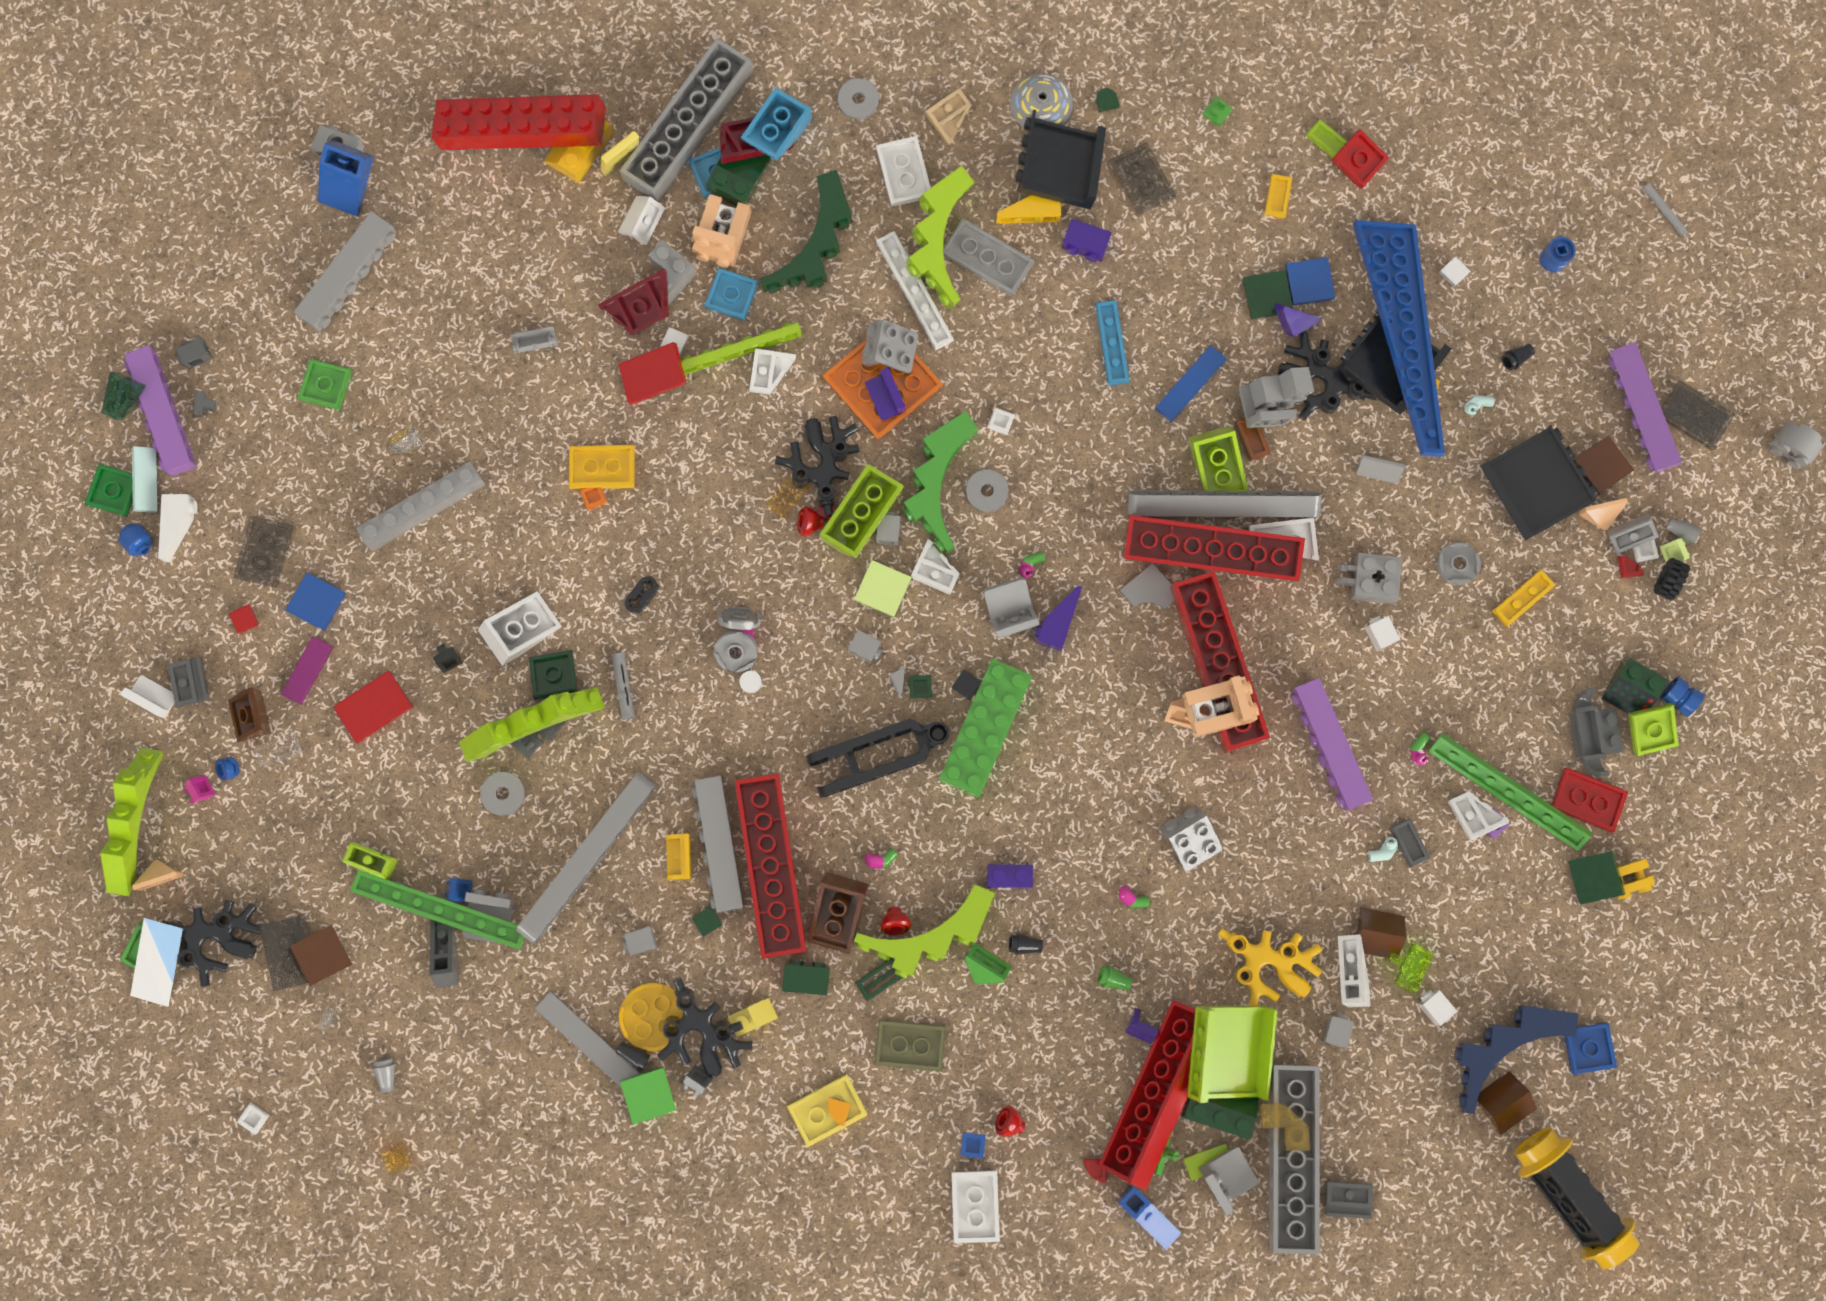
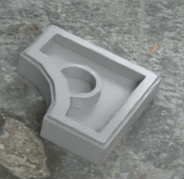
(1149, 587)

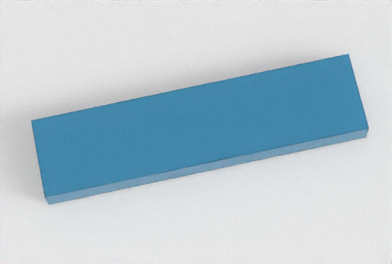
(1112, 342)

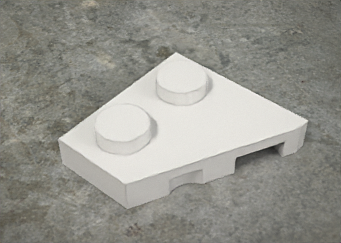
(1475, 816)

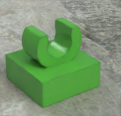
(1217, 111)

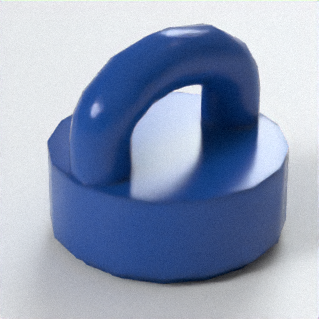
(226, 768)

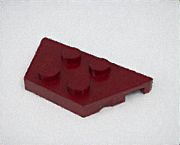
(732, 146)
(640, 304)

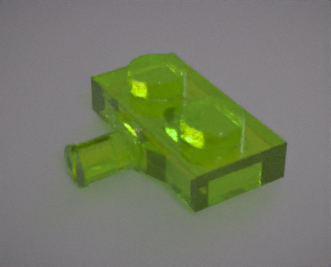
(1412, 967)

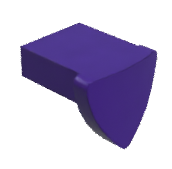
(1139, 1029)

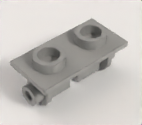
(534, 339)

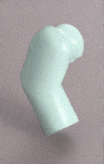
(1476, 402)
(1386, 851)

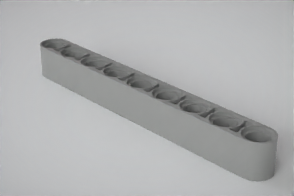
(1224, 503)
(586, 858)

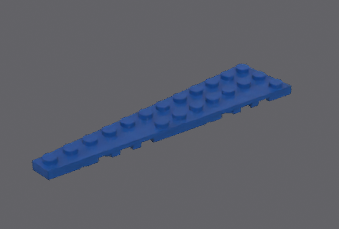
(1397, 284)

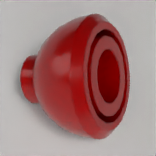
(809, 521)
(895, 922)
(1009, 1122)

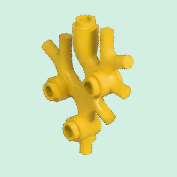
(1263, 954)

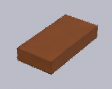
(1252, 440)

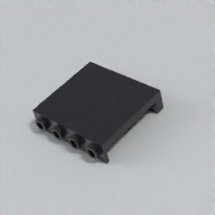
(1060, 162)
(1373, 366)
(1539, 482)

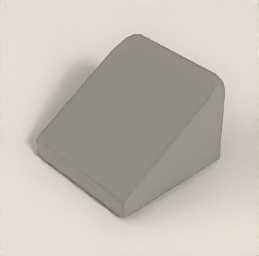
(897, 681)

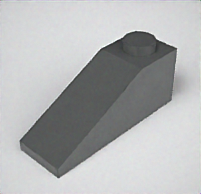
(443, 955)

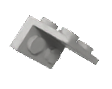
(1262, 416)
(1229, 1177)

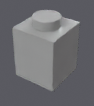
(889, 529)
(865, 647)
(639, 941)
(1338, 1030)

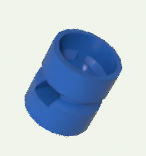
(1557, 254)
(1679, 694)

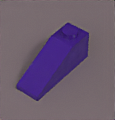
(1056, 625)

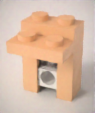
(718, 245)
(1239, 701)

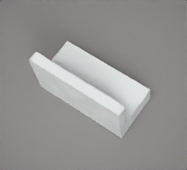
(642, 218)
(150, 696)

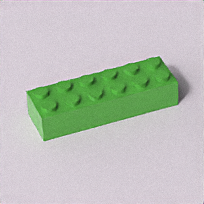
(985, 728)

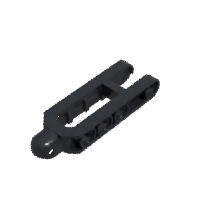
(927, 737)

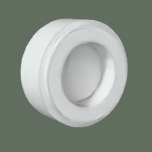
(750, 682)

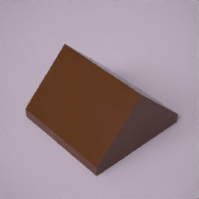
(249, 715)
(1381, 932)
(1506, 1102)

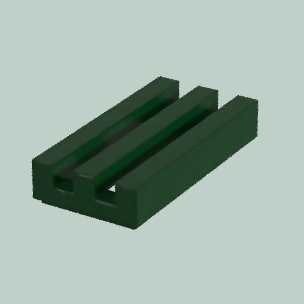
(863, 989)

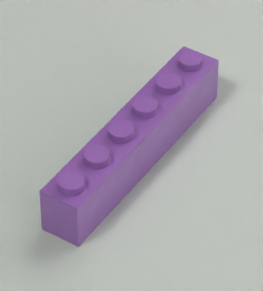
(1646, 408)
(160, 412)
(1331, 744)

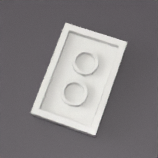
(903, 170)
(975, 1206)

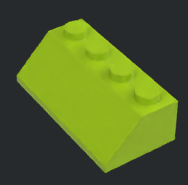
(861, 511)

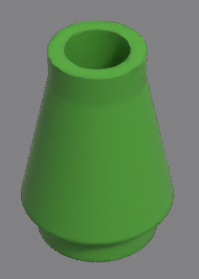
(1113, 978)

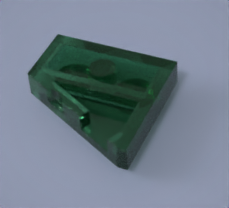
(120, 395)

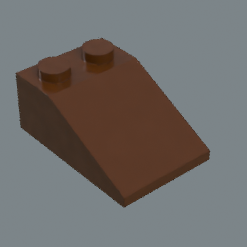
(837, 912)

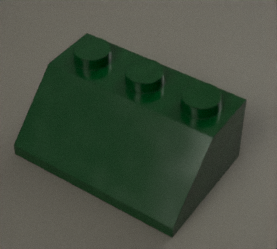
(1225, 1114)

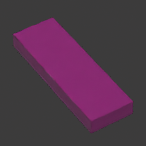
(307, 670)

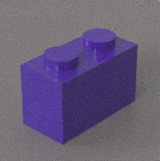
(1086, 240)
(1009, 876)

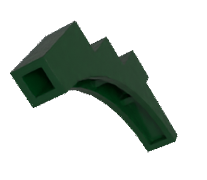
(808, 265)

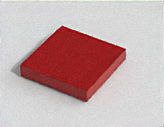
(1359, 158)

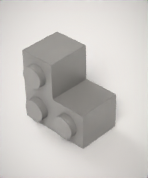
(678, 268)
(1283, 389)

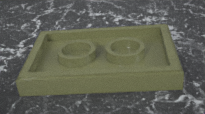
(910, 1045)

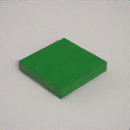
(111, 490)

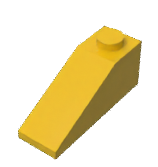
(1031, 210)

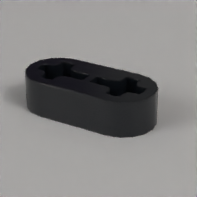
(637, 591)

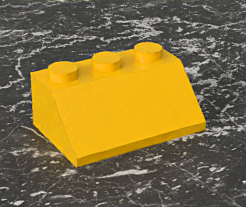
(578, 159)

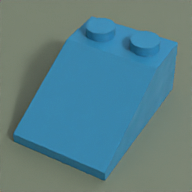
(777, 124)

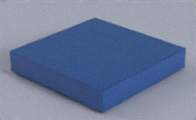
(1310, 281)
(315, 601)
(1591, 1049)

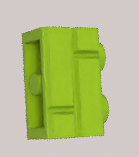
(370, 860)

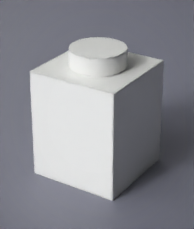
(1381, 632)
(1437, 1007)

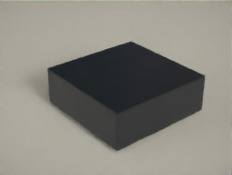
(966, 684)

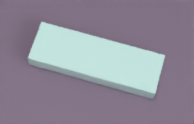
(144, 479)

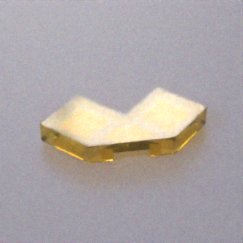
(1295, 1129)

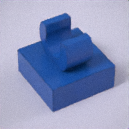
(458, 889)
(973, 1145)

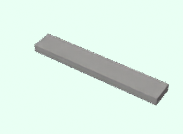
(585, 1038)

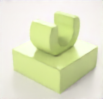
(1676, 550)

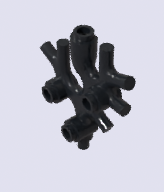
(1333, 378)
(827, 470)
(200, 930)
(700, 1020)

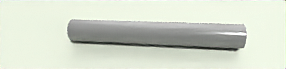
(1664, 208)

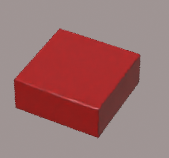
(243, 619)

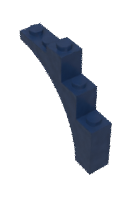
(1480, 1060)

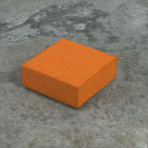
(593, 497)

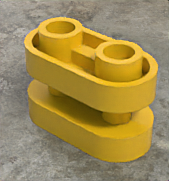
(1642, 882)

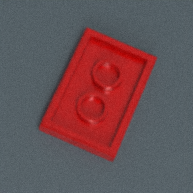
(652, 373)
(373, 707)
(1589, 800)

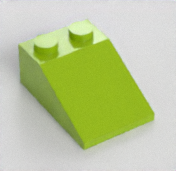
(1218, 460)

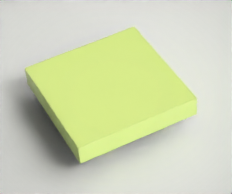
(882, 588)

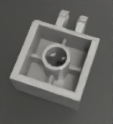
(1364, 586)

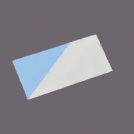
(156, 962)

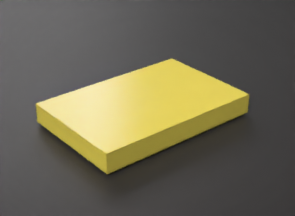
(619, 153)
(813, 1115)

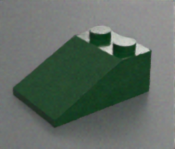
(737, 179)

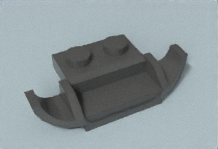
(1594, 732)

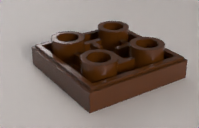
(1604, 465)
(320, 955)

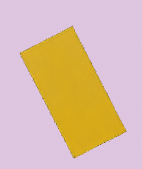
(1278, 196)

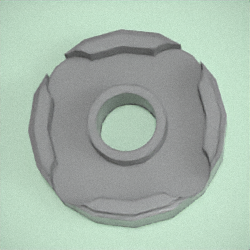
(858, 87)
(987, 478)
(1447, 569)
(739, 618)
(739, 639)
(511, 803)

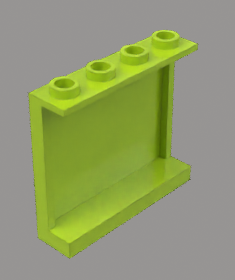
(1232, 1052)

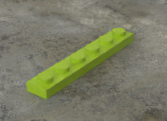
(747, 345)

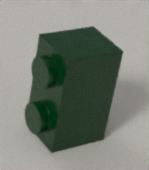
(806, 978)

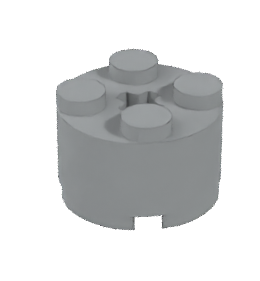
(1797, 444)

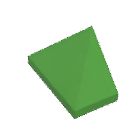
(986, 967)

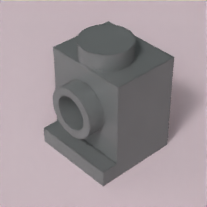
(193, 353)

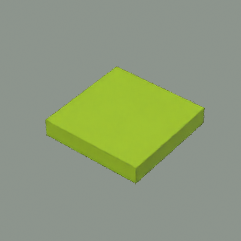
(1653, 729)

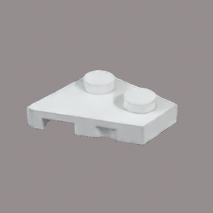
(769, 370)
(935, 570)

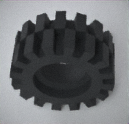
(1671, 579)

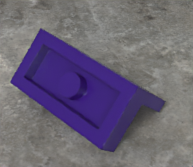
(885, 395)

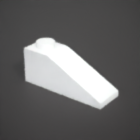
(175, 520)
(1353, 972)

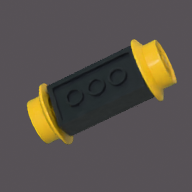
(1575, 1199)

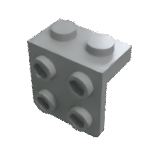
(890, 346)
(1010, 607)
(1191, 837)
(495, 906)

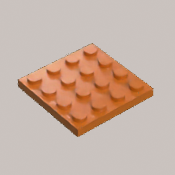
(849, 379)

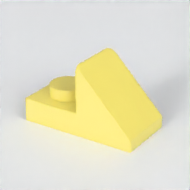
(754, 1016)

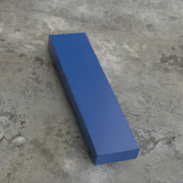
(1190, 383)

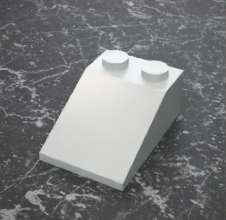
(518, 628)

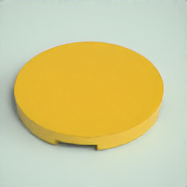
(644, 1015)

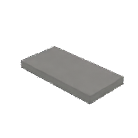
(987, 257)

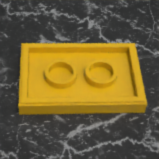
(602, 466)

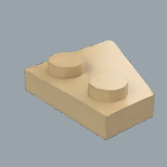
(949, 114)

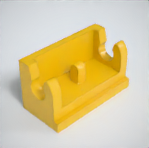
(679, 857)

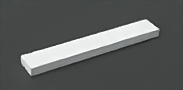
(914, 291)

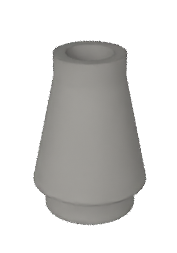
(1687, 531)
(384, 1073)

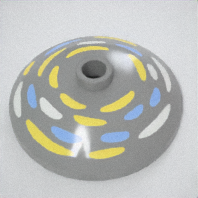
(1054, 109)

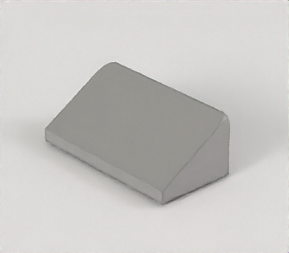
(1380, 469)
(1632, 533)

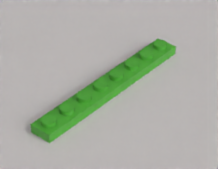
(1510, 792)
(437, 909)

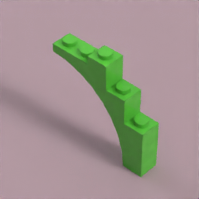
(942, 447)

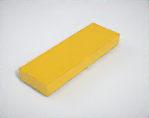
(1523, 598)

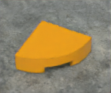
(838, 1110)

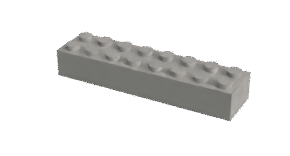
(687, 120)
(1295, 1174)

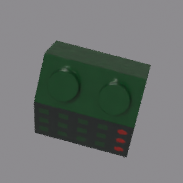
(1634, 687)

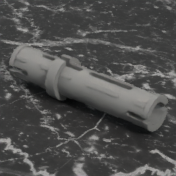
(623, 688)

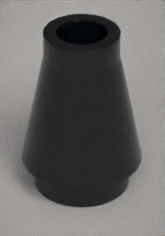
(1516, 357)
(1024, 944)
(633, 1055)

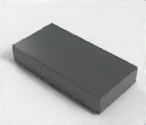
(1409, 842)

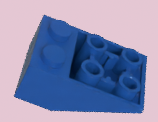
(343, 177)

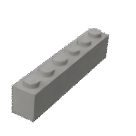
(345, 272)
(420, 506)
(719, 844)

